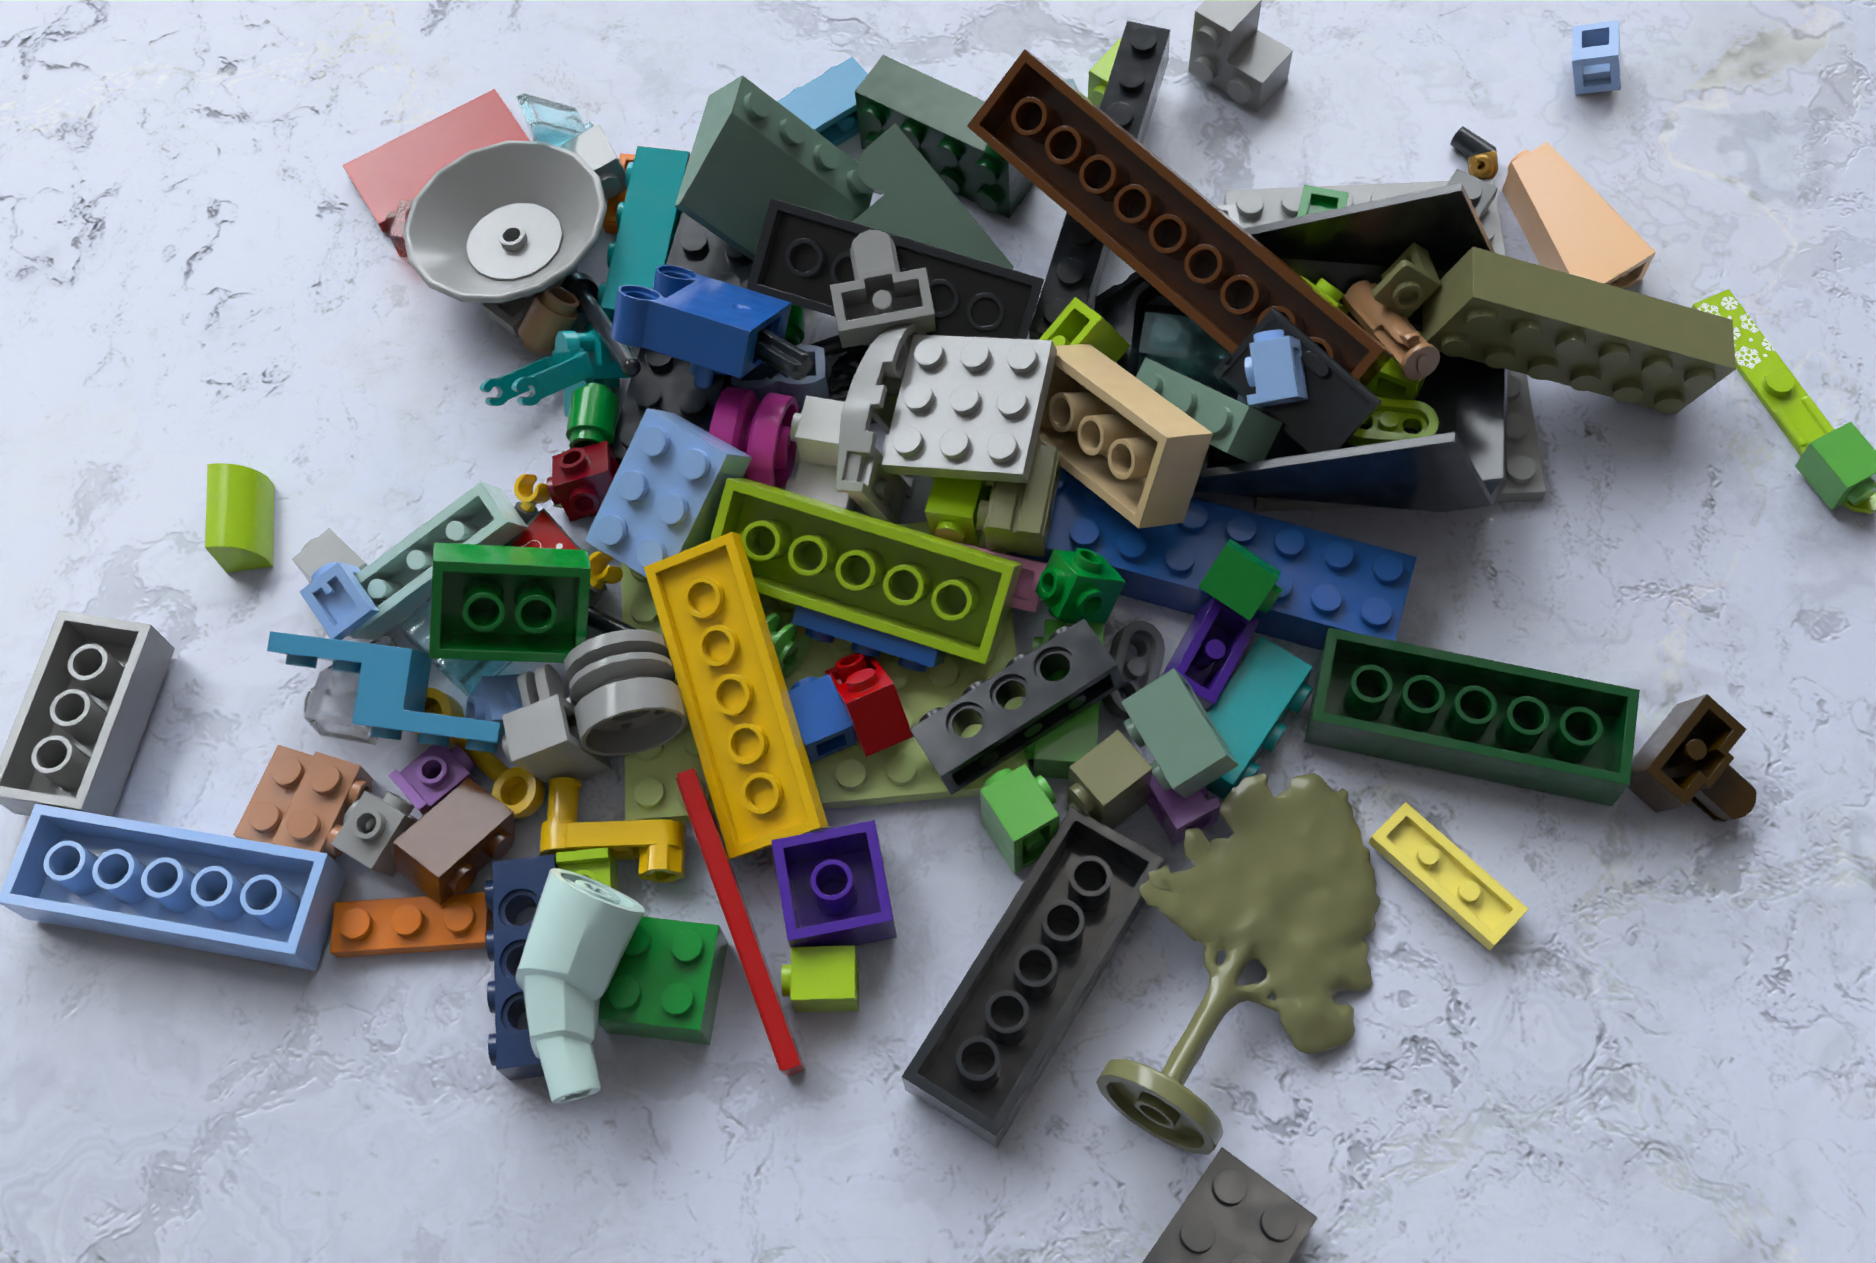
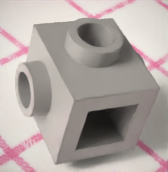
(372, 827)

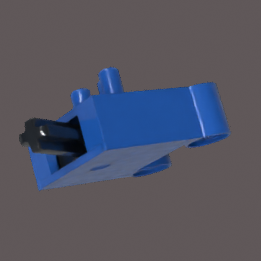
(707, 324)

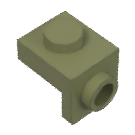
(1408, 281)

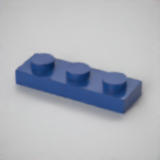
(867, 640)

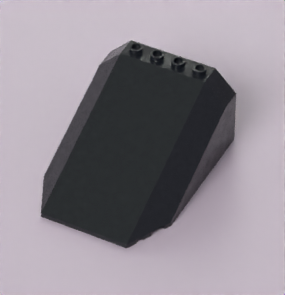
(1346, 245)

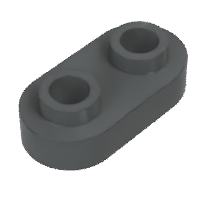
(1135, 670)

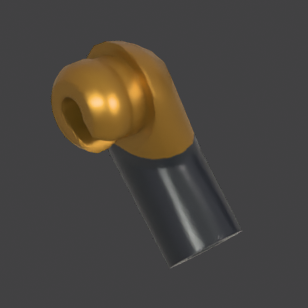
(1480, 153)

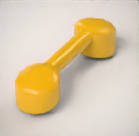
(512, 786)

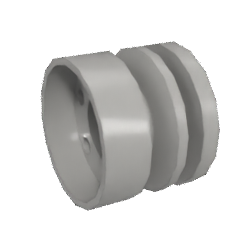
(624, 692)

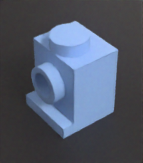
(1596, 57)
(1275, 370)

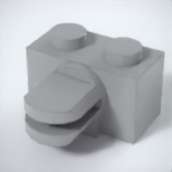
(880, 293)
(545, 733)

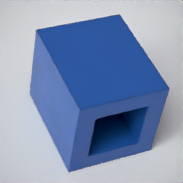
(821, 717)

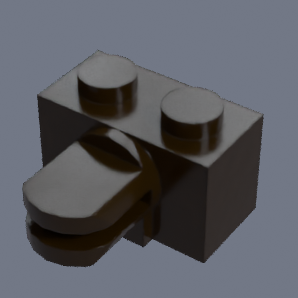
(1691, 762)

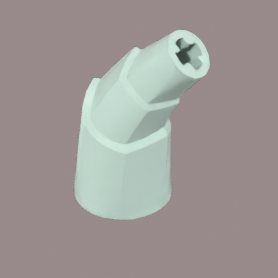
(565, 971)

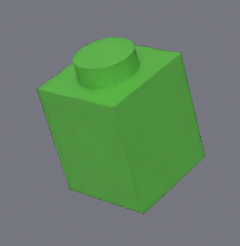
(1840, 466)

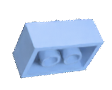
(664, 491)

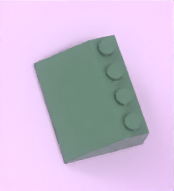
(757, 152)

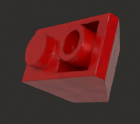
(870, 702)

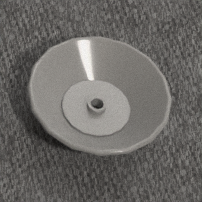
(504, 221)

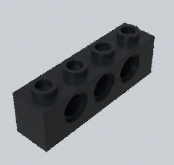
(1008, 731)

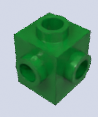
(1079, 586)

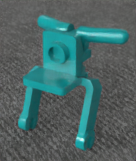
(574, 363)

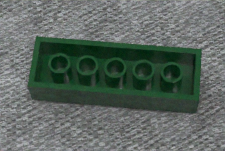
(1473, 717)

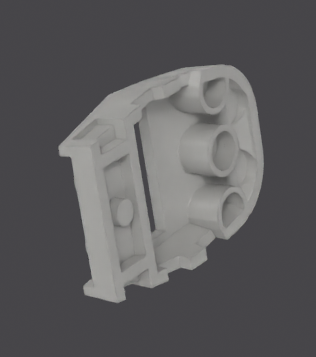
(875, 396)

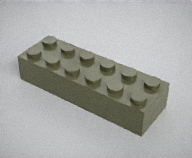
(1577, 332)

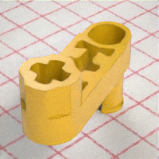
(656, 843)

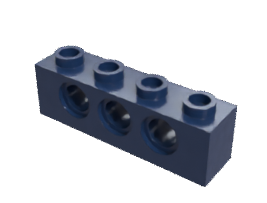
(513, 887)

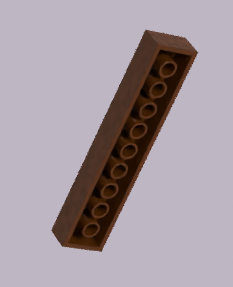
(1157, 217)

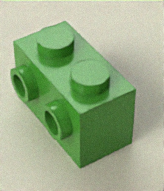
(1019, 815)

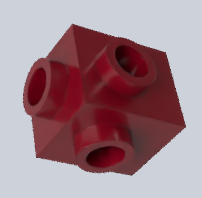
(582, 479)

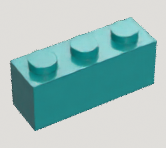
(1254, 707)

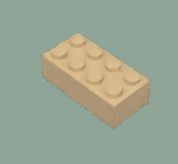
(1122, 437)

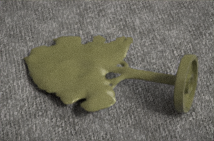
(1278, 891)

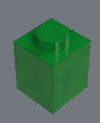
(1242, 581)

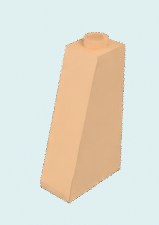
(1571, 222)

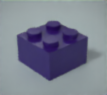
(834, 887)

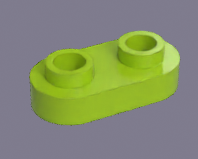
(1392, 417)

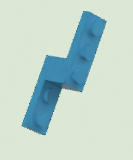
(389, 689)

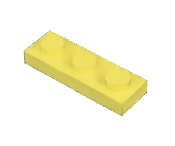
(1447, 876)

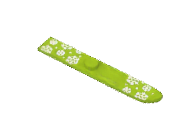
(1773, 381)

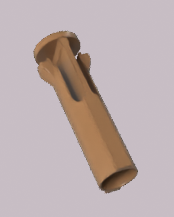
(1410, 350)

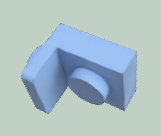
(338, 599)

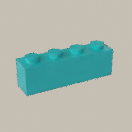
(644, 221)

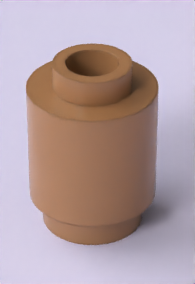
(548, 314)

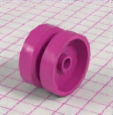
(759, 431)

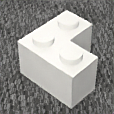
(817, 443)

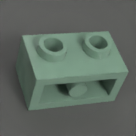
(1178, 734)

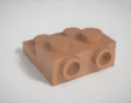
(303, 800)

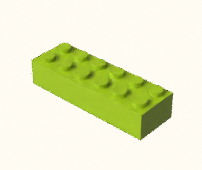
(870, 569)

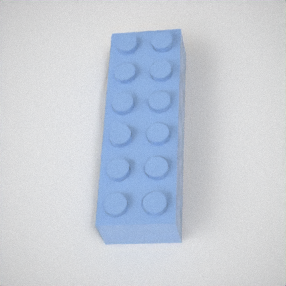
(174, 886)

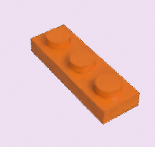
(409, 925)

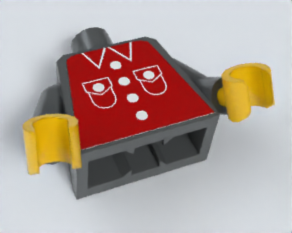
(547, 533)

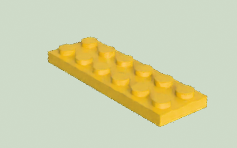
(735, 695)

